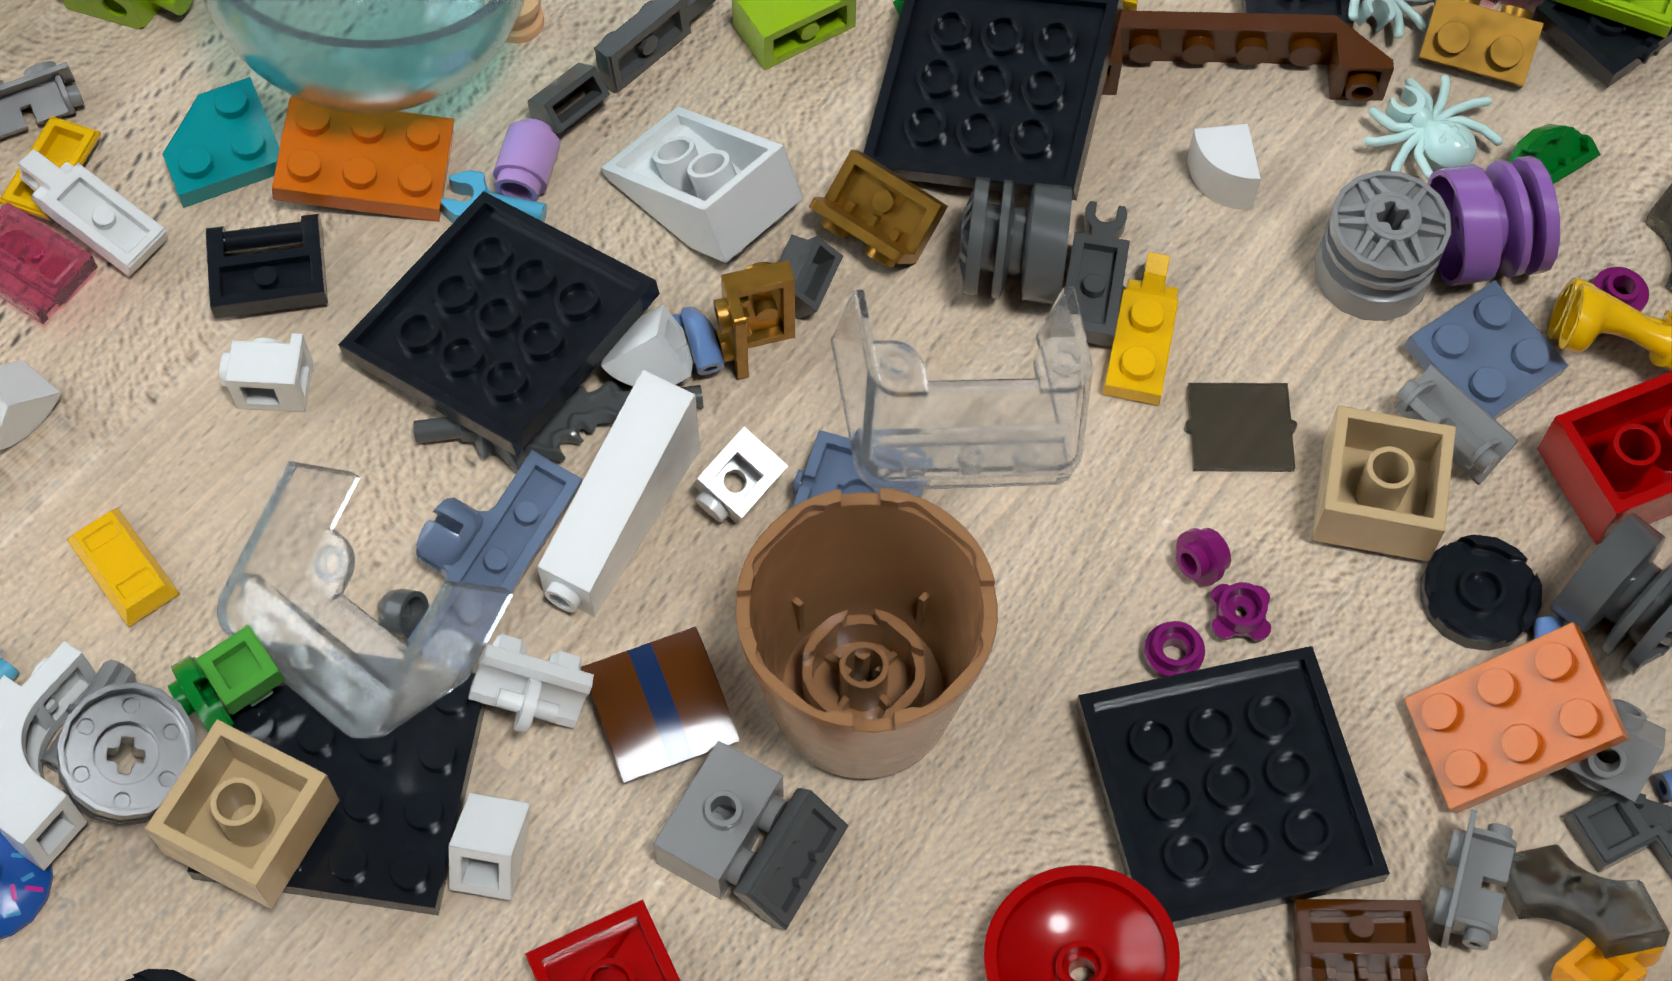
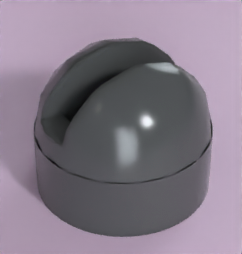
(394, 617)

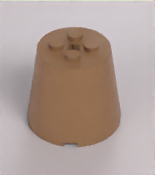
(863, 594)

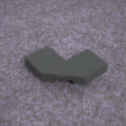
(1619, 828)

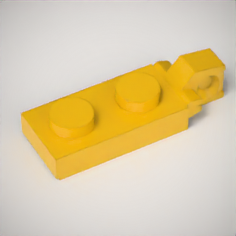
(1143, 335)

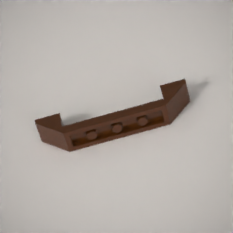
(1354, 65)

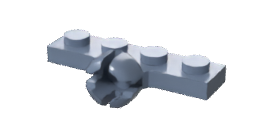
(501, 542)

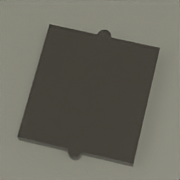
(1240, 427)

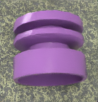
(1498, 220)

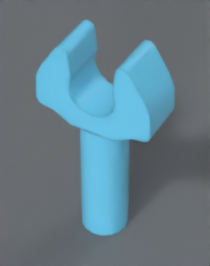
(473, 184)

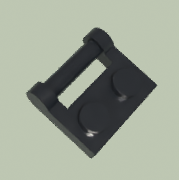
(266, 278)

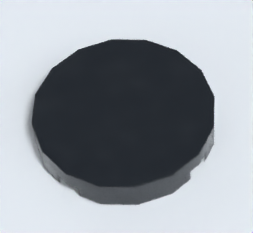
(1480, 592)

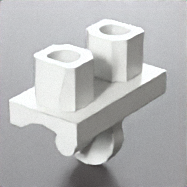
(530, 685)

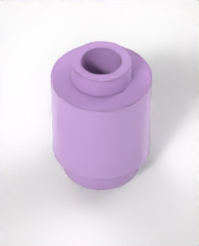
(526, 159)

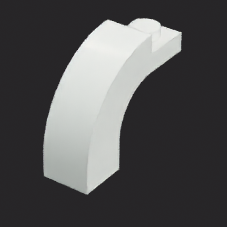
(33, 812)

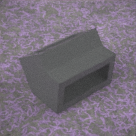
(579, 77)
(813, 268)

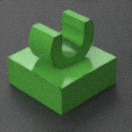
(241, 670)

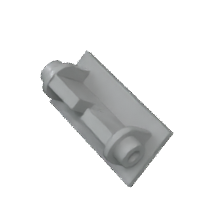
(42, 90)
(1478, 437)
(1467, 907)

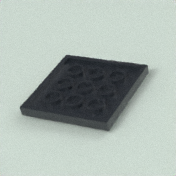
(993, 91)
(499, 321)
(1232, 787)
(394, 792)

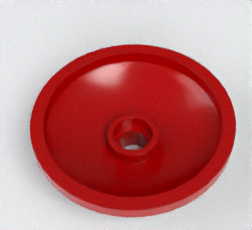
(1081, 920)

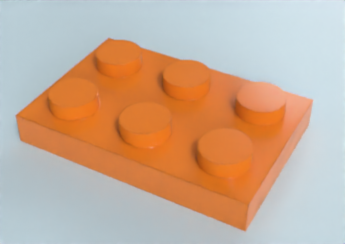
(364, 161)
(1516, 718)

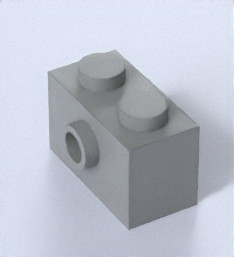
(720, 820)

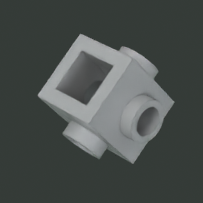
(1628, 764)

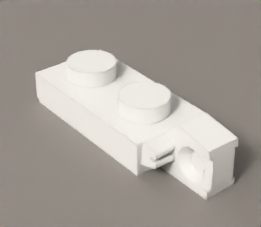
(92, 211)

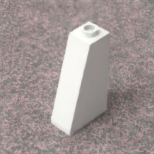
(621, 494)

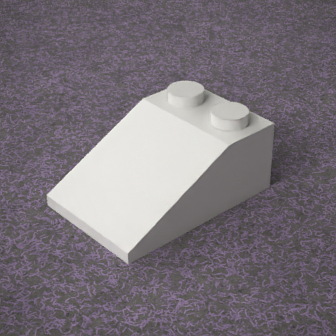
(707, 181)

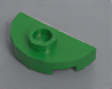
(1558, 148)
(197, 694)

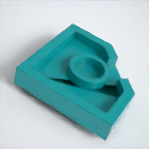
(221, 144)

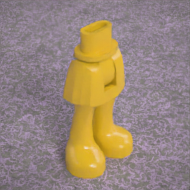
(1587, 311)

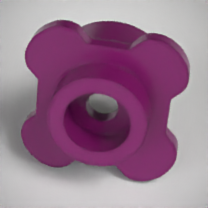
(1242, 595)

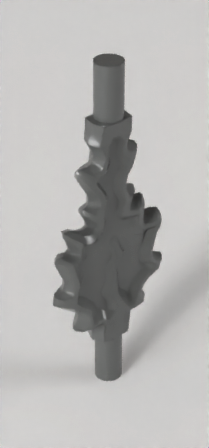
(578, 412)

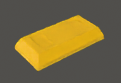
(59, 143)
(123, 566)

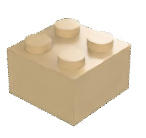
(1384, 483)
(243, 813)

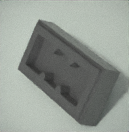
(791, 859)

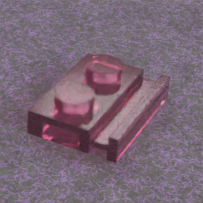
(38, 264)

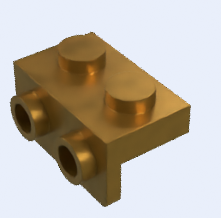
(1481, 40)
(879, 210)
(754, 310)

